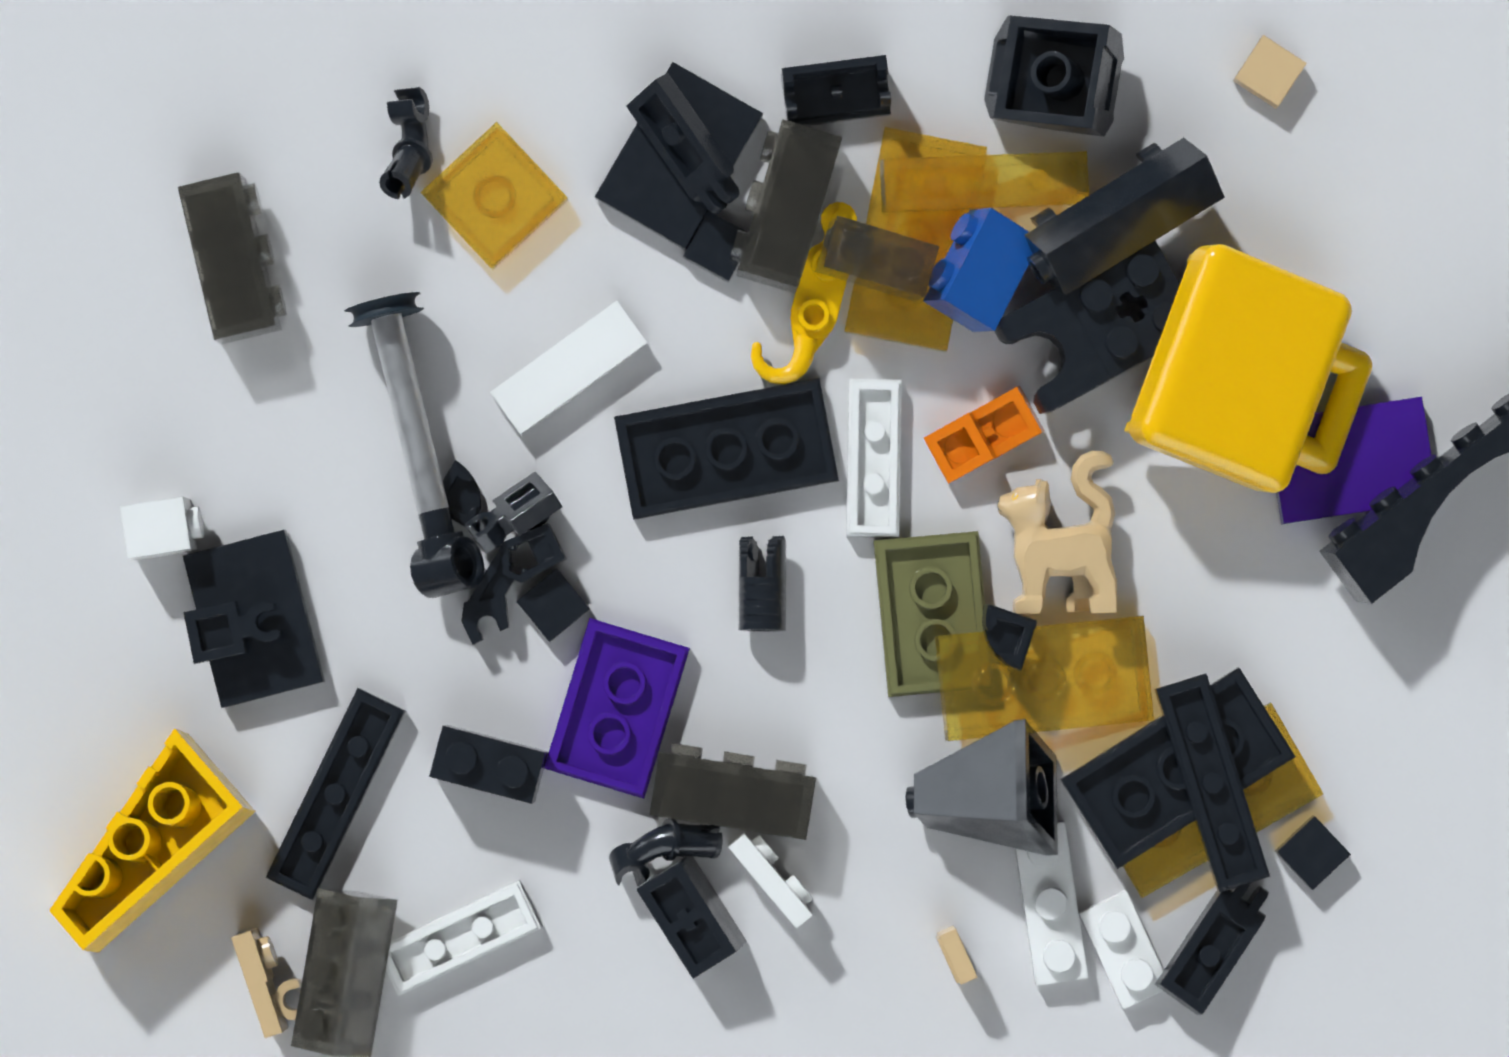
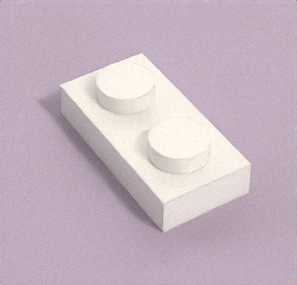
(787, 895)
(1123, 948)

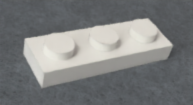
(1052, 914)

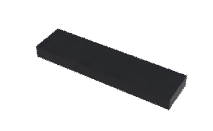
(1212, 782)
(335, 794)

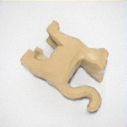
(1068, 551)

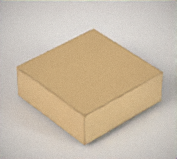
(1269, 71)
(955, 955)

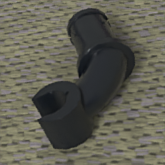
(412, 152)
(668, 842)

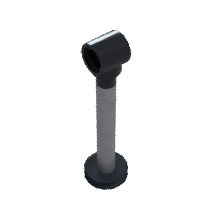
(445, 558)

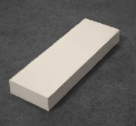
(569, 368)
(873, 458)
(460, 937)

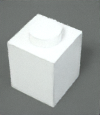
(161, 528)

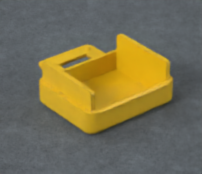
(1247, 372)

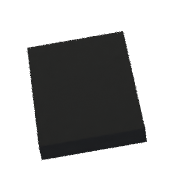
(644, 185)
(251, 574)

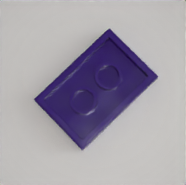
(1377, 455)
(617, 708)

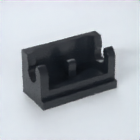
(836, 91)
(691, 916)

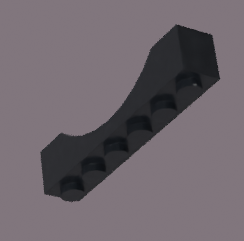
(1384, 543)

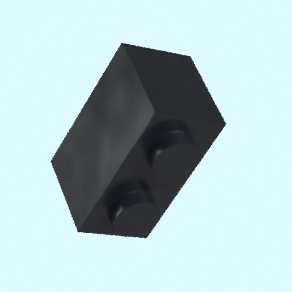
(488, 764)

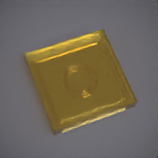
(494, 196)

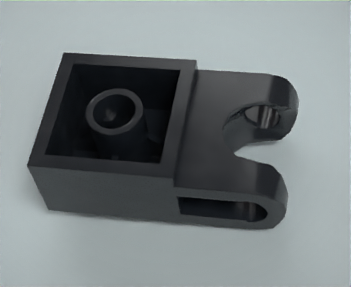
(1087, 328)

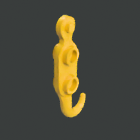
(812, 311)

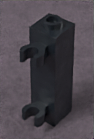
(1122, 215)

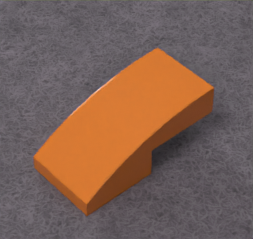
(984, 434)

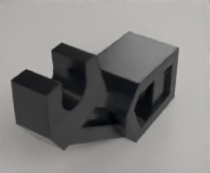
(490, 595)

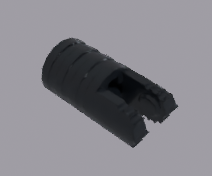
(762, 598)

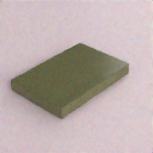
(924, 592)

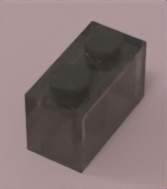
(877, 258)

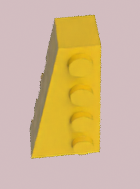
(152, 843)

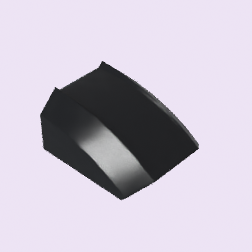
(1055, 74)

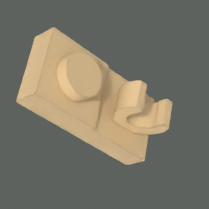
(256, 961)

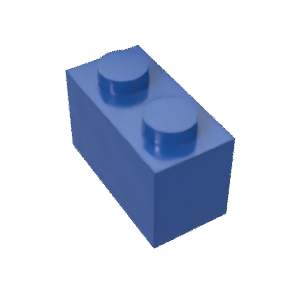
(979, 270)

